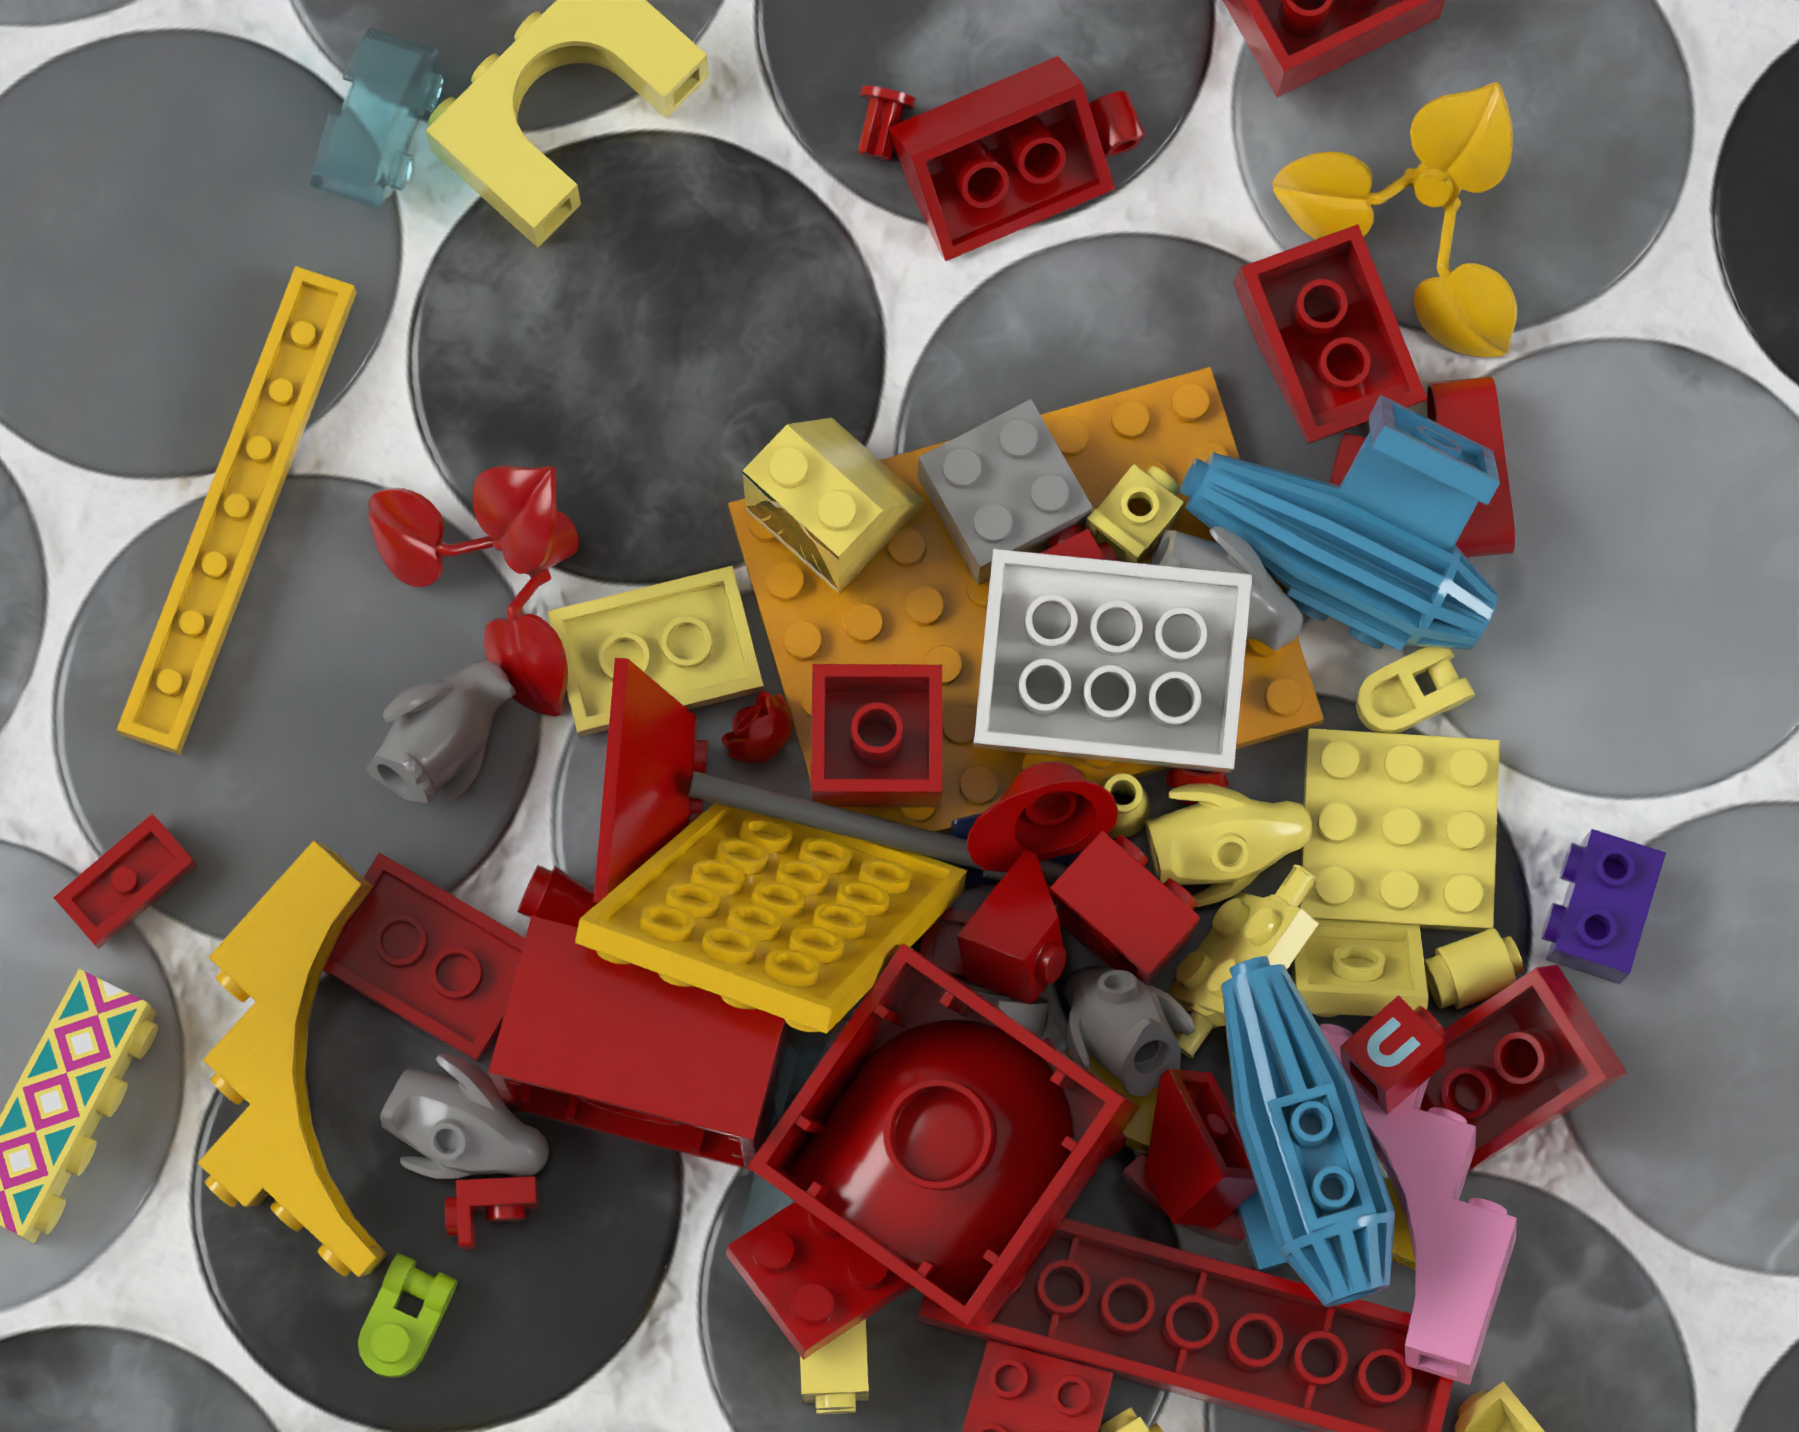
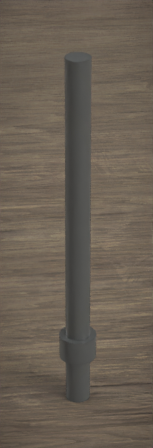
(845, 822)

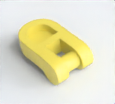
(1393, 701)

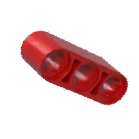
(1473, 411)

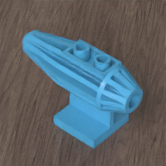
(1377, 544)
(1306, 1142)

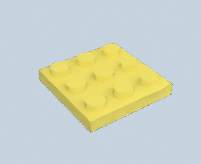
(1401, 829)

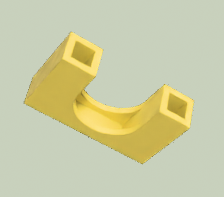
(480, 128)

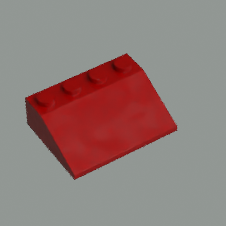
(645, 776)

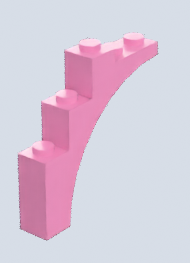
(1455, 1244)

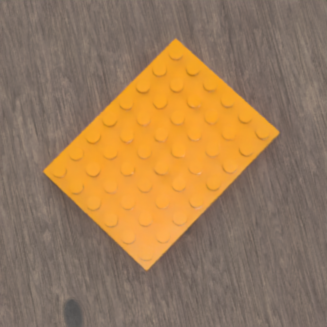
(926, 608)

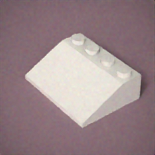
(1112, 661)

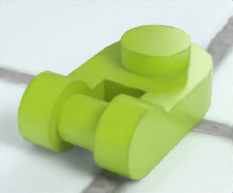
(396, 1342)

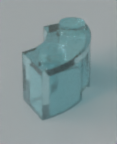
(368, 143)

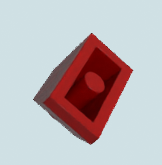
(1015, 935)
(1197, 1151)

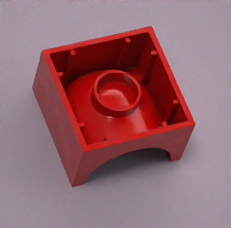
(634, 1052)
(943, 1137)

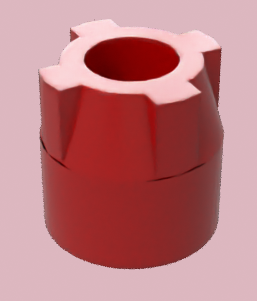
(1117, 123)

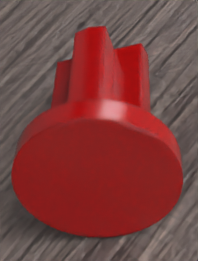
(883, 112)

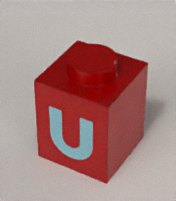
(1394, 1053)

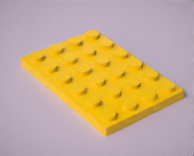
(771, 914)

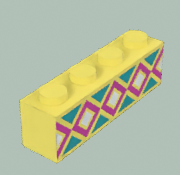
(63, 1097)

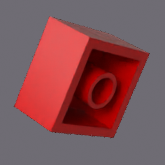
(877, 735)
(1123, 908)

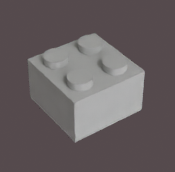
(1003, 488)

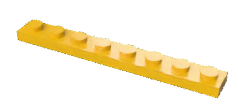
(236, 511)

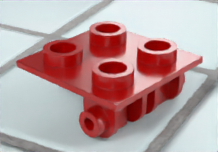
(1035, 1393)

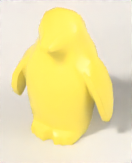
(1223, 839)

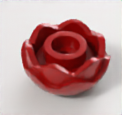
(759, 730)

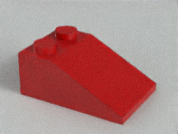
(1328, 333)
(1521, 1062)

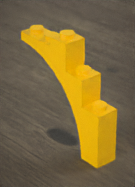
(272, 1145)

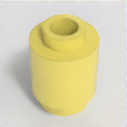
(1472, 969)

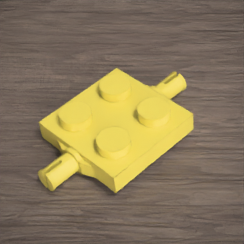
(1241, 931)

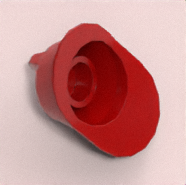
(1043, 811)

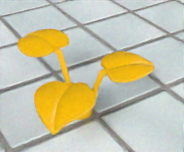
(1461, 145)

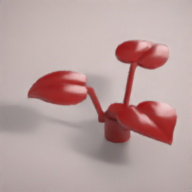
(522, 521)

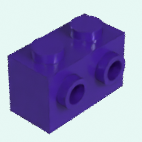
(1603, 905)

